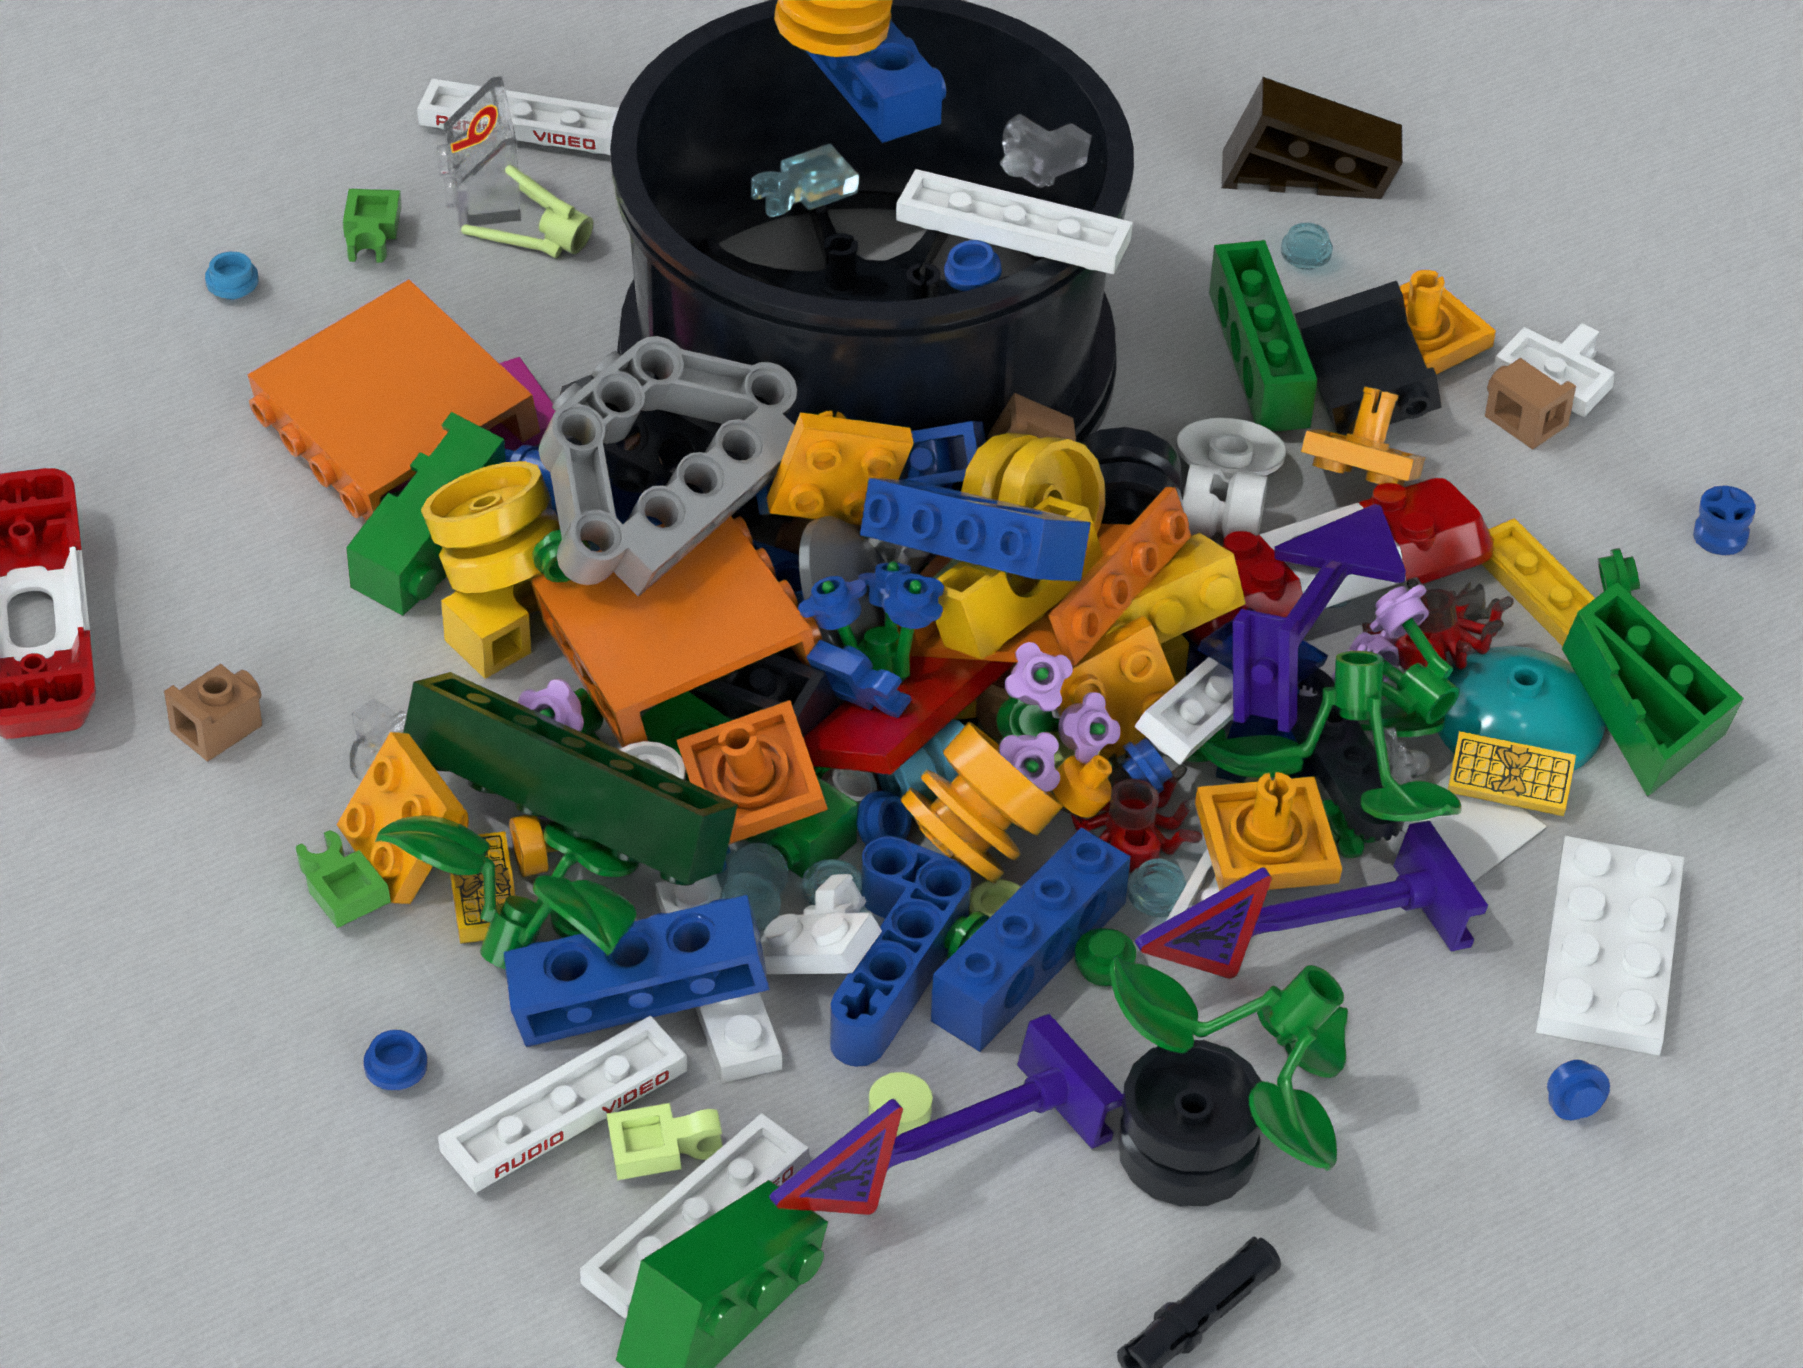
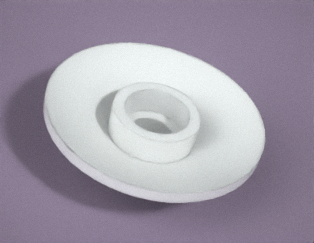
(1231, 446)

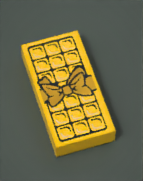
(1511, 773)
(469, 890)

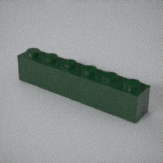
(570, 779)

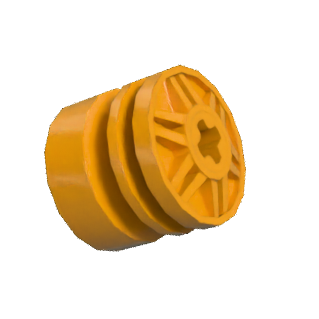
(834, 26)
(979, 804)

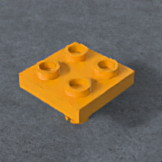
(1442, 324)
(1366, 445)
(831, 463)
(1129, 674)
(397, 787)
(1271, 827)

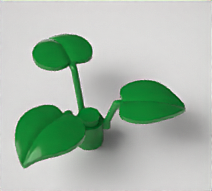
(1359, 698)
(518, 921)
(1300, 1017)

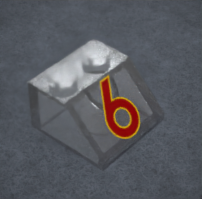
(475, 156)

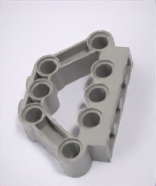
(687, 386)

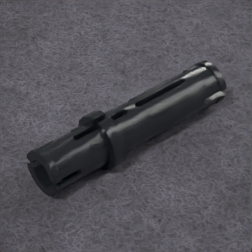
(1180, 1325)

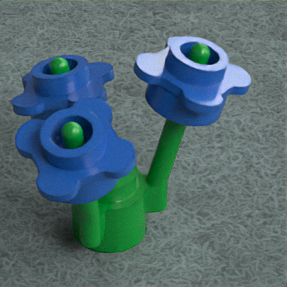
(907, 602)

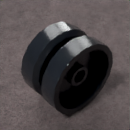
(1134, 470)
(1189, 1124)

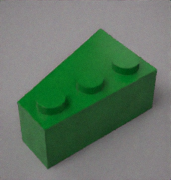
(393, 551)
(1648, 686)
(719, 1282)

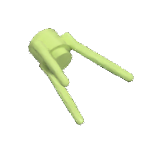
(560, 222)

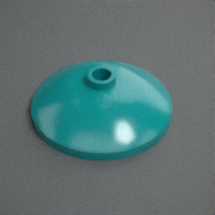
(1524, 700)

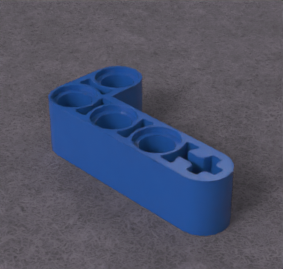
(920, 900)

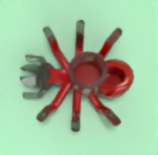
(1448, 623)
(1133, 816)

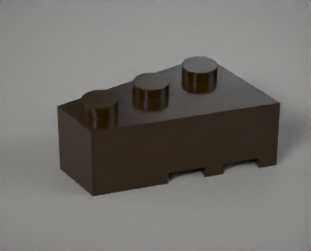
(1311, 143)

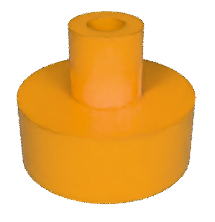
(1084, 787)
(529, 845)

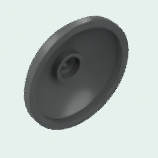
(838, 549)

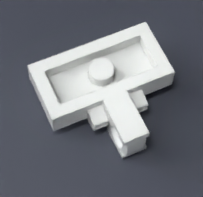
(1563, 363)
(824, 938)

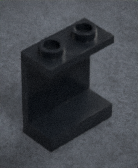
(1369, 345)

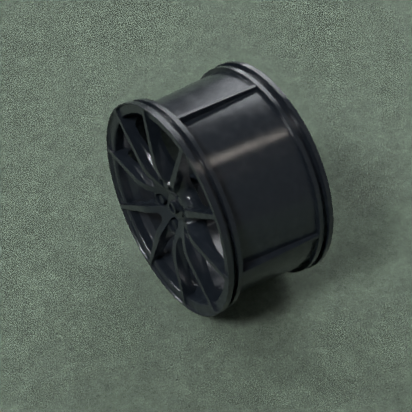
(863, 332)

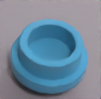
(231, 275)

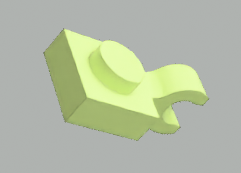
(651, 1139)

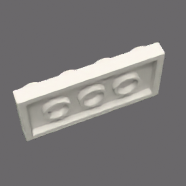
(1611, 946)

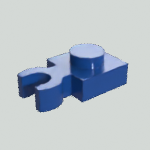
(856, 681)

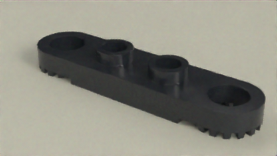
(1342, 760)

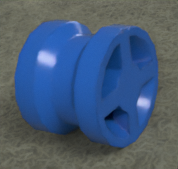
(1724, 520)

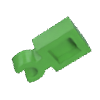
(370, 220)
(340, 883)

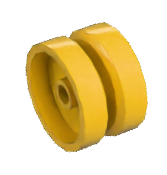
(1031, 468)
(490, 525)

